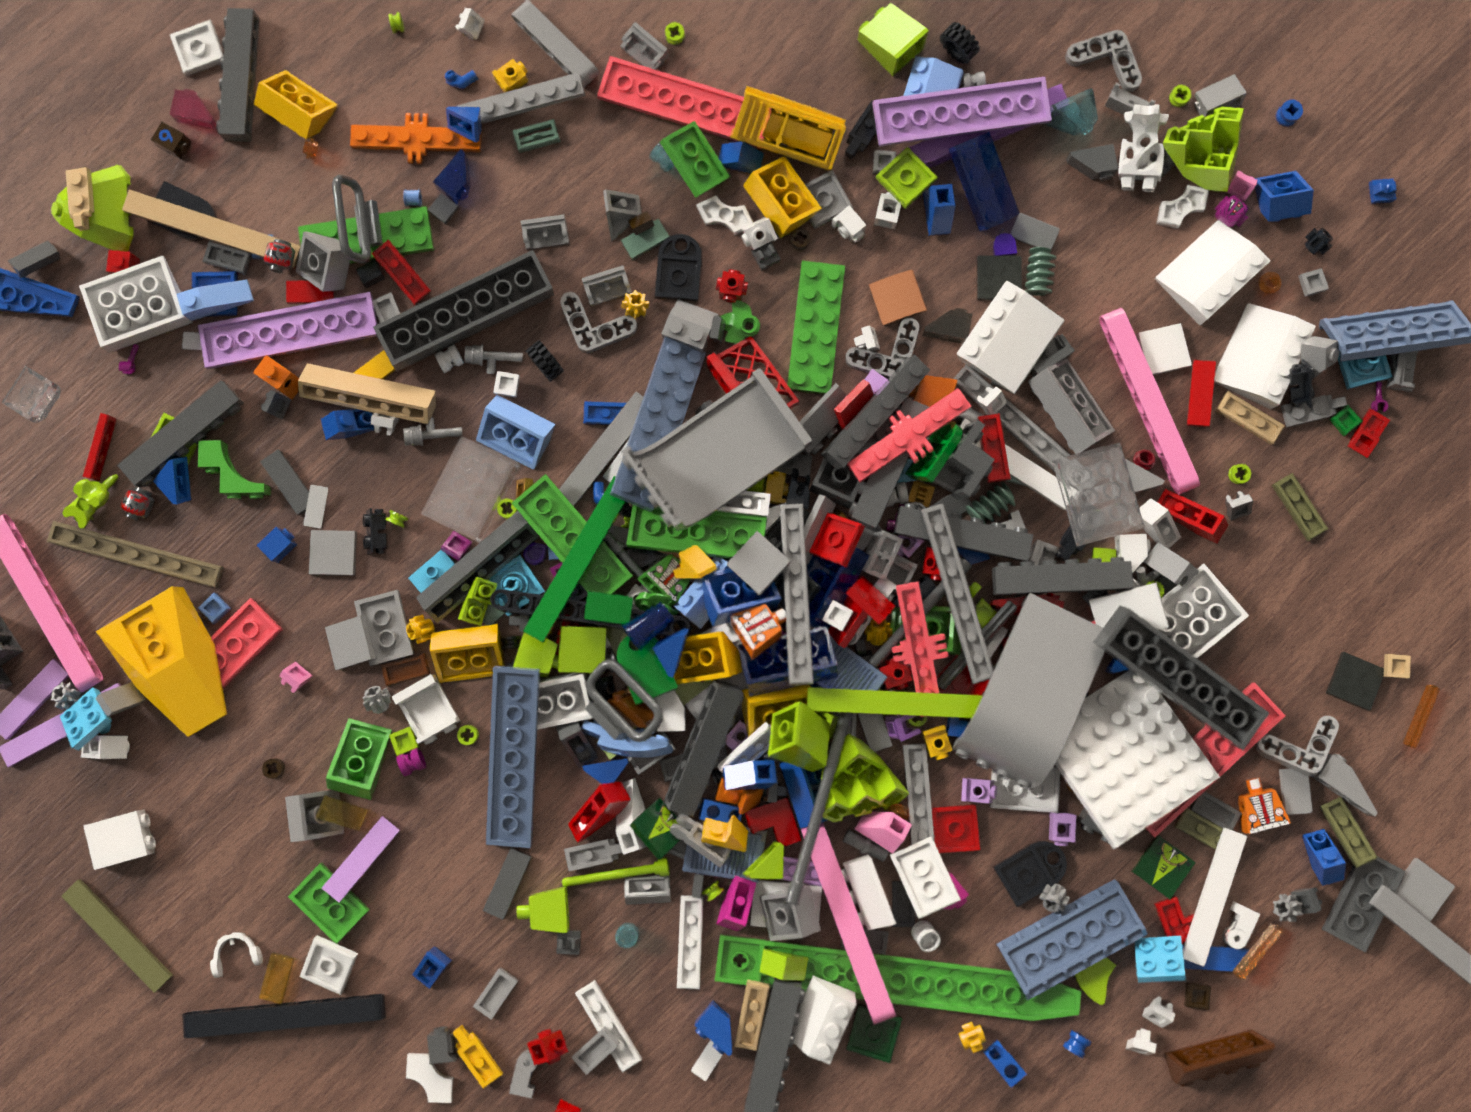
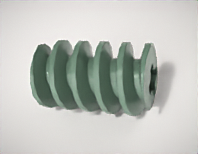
(1039, 271)
(992, 503)

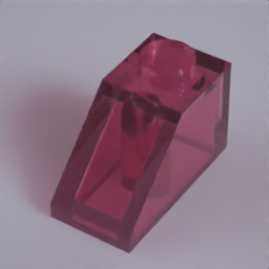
(190, 109)

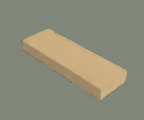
(1249, 418)
(752, 1015)

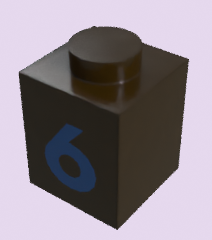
(171, 140)

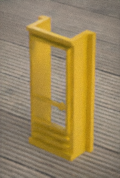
(753, 115)

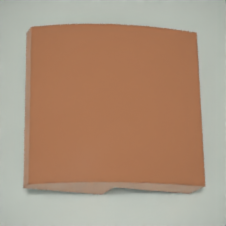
(898, 297)

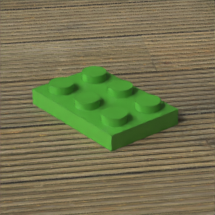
(694, 159)
(328, 914)

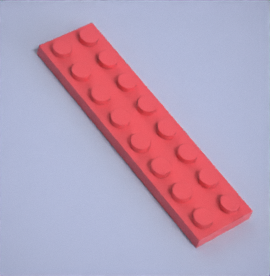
(670, 97)
(1221, 753)

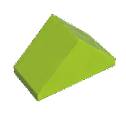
(768, 864)
(783, 965)

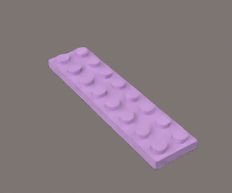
(961, 111)
(288, 330)

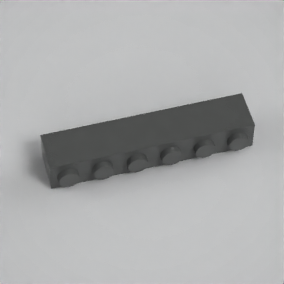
(238, 75)
(875, 412)
(181, 433)
(881, 484)
(970, 534)
(480, 562)
(1062, 577)
(703, 747)
(773, 1046)

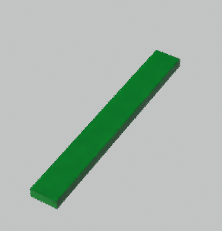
(574, 566)

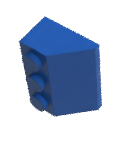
(728, 594)
(803, 789)

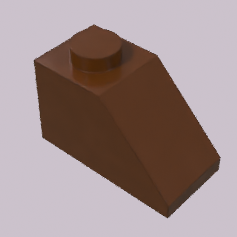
(634, 715)

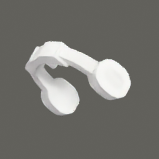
(216, 964)

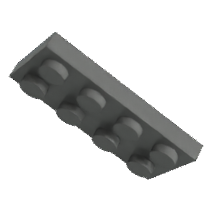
(1352, 916)

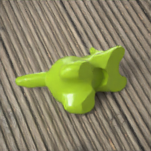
(90, 498)

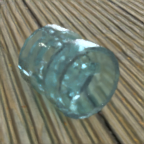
(660, 156)
(629, 932)

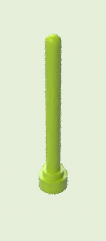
(659, 867)

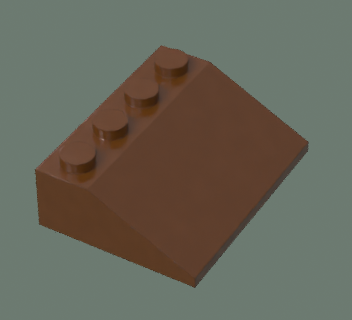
(1218, 1057)

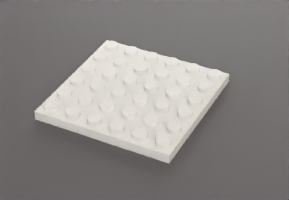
(1131, 758)

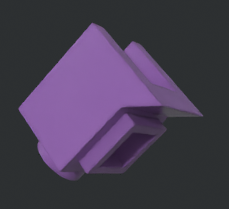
(897, 727)

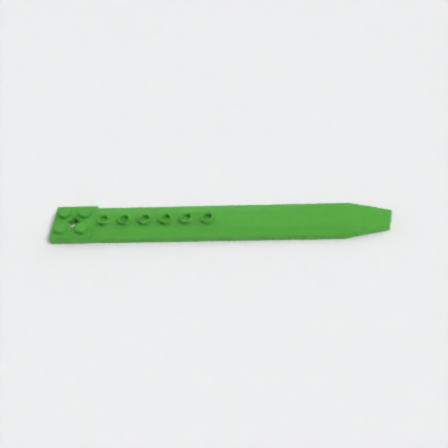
(906, 980)

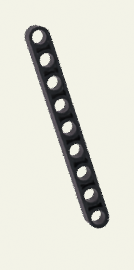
(515, 597)
(284, 1015)

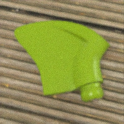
(1094, 979)

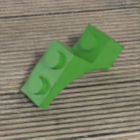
(215, 459)

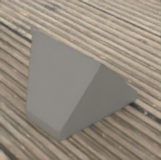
(619, 209)

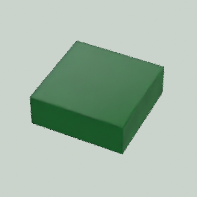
(1345, 420)

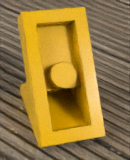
(694, 564)
(727, 835)

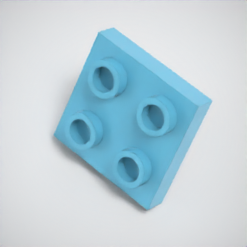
(1364, 371)
(519, 578)
(85, 720)
(1159, 959)

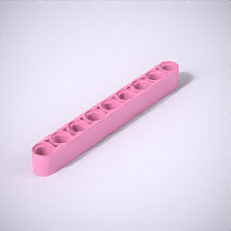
(1149, 401)
(47, 607)
(850, 928)

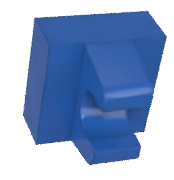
(1382, 190)

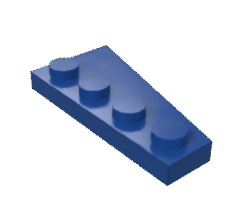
(34, 297)

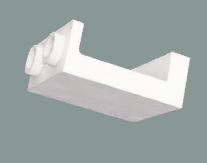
(427, 709)
(119, 839)

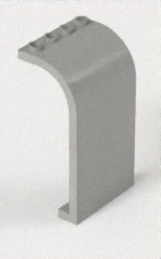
(718, 452)
(1033, 694)

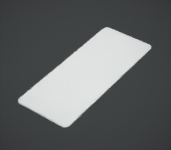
(315, 506)

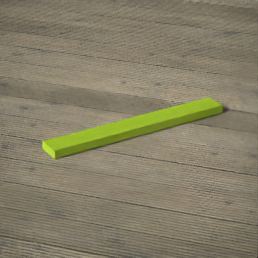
(892, 702)

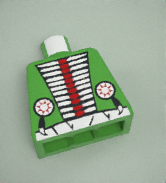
(662, 579)

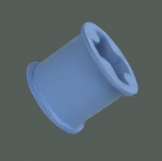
(412, 197)

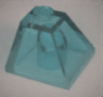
(1075, 114)

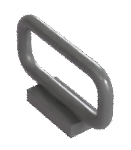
(366, 219)
(608, 717)

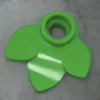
(736, 323)
(646, 600)

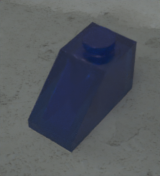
(455, 178)

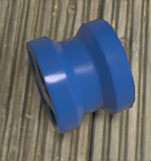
(1287, 118)
(1077, 1044)

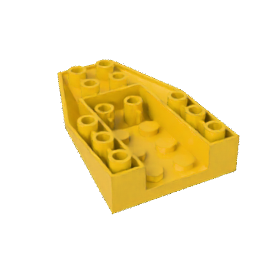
(170, 659)

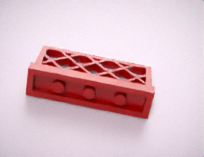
(727, 380)

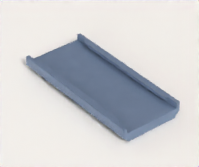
(1398, 330)
(1072, 939)

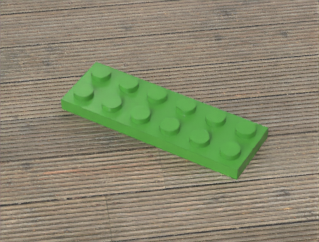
(406, 229)
(816, 327)
(560, 527)
(717, 535)

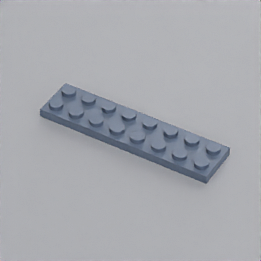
(660, 411)
(512, 756)

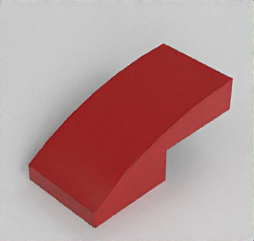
(305, 292)
(1368, 433)

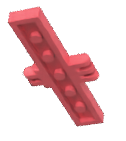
(909, 435)
(919, 647)

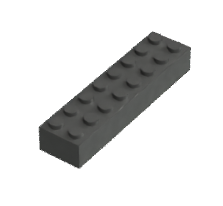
(464, 310)
(1181, 677)

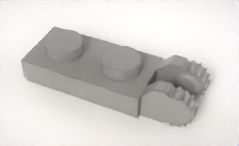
(693, 838)

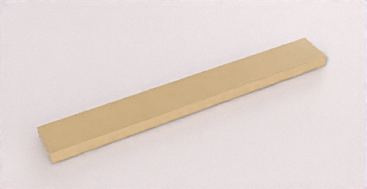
(199, 224)

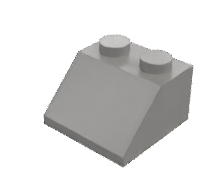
(322, 262)
(689, 325)
(303, 820)
(787, 920)

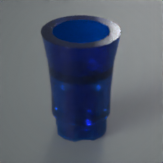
(647, 625)

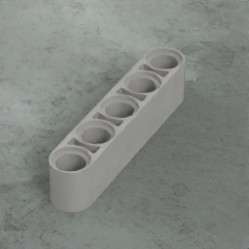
(554, 42)

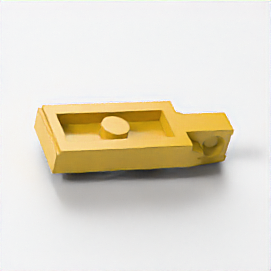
(476, 1057)

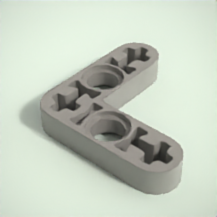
(1114, 51)
(594, 333)
(895, 358)
(1308, 755)

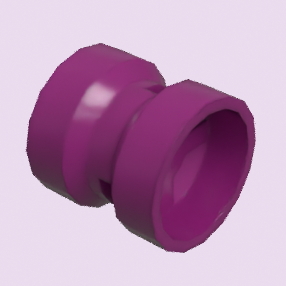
(411, 762)

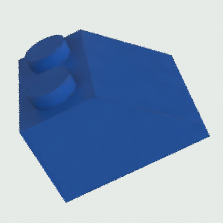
(1284, 196)

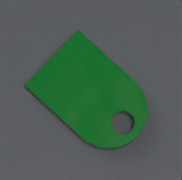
(944, 443)
(645, 669)

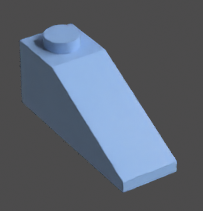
(214, 298)

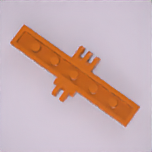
(413, 138)

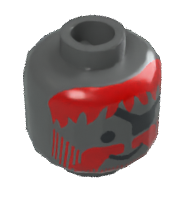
(279, 255)
(137, 503)

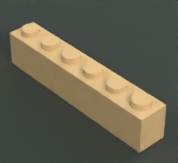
(367, 393)

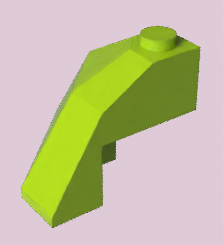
(1207, 147)
(108, 223)
(861, 783)

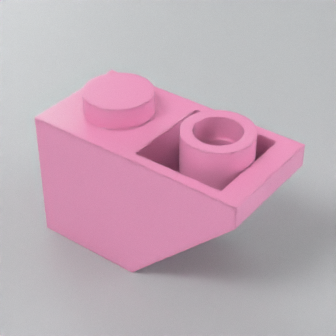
(884, 829)

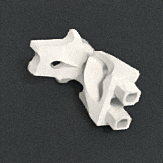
(1144, 123)

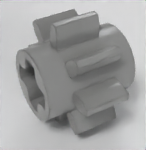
(65, 695)
(376, 699)
(1054, 898)
(1287, 908)

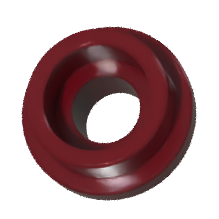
(1147, 456)

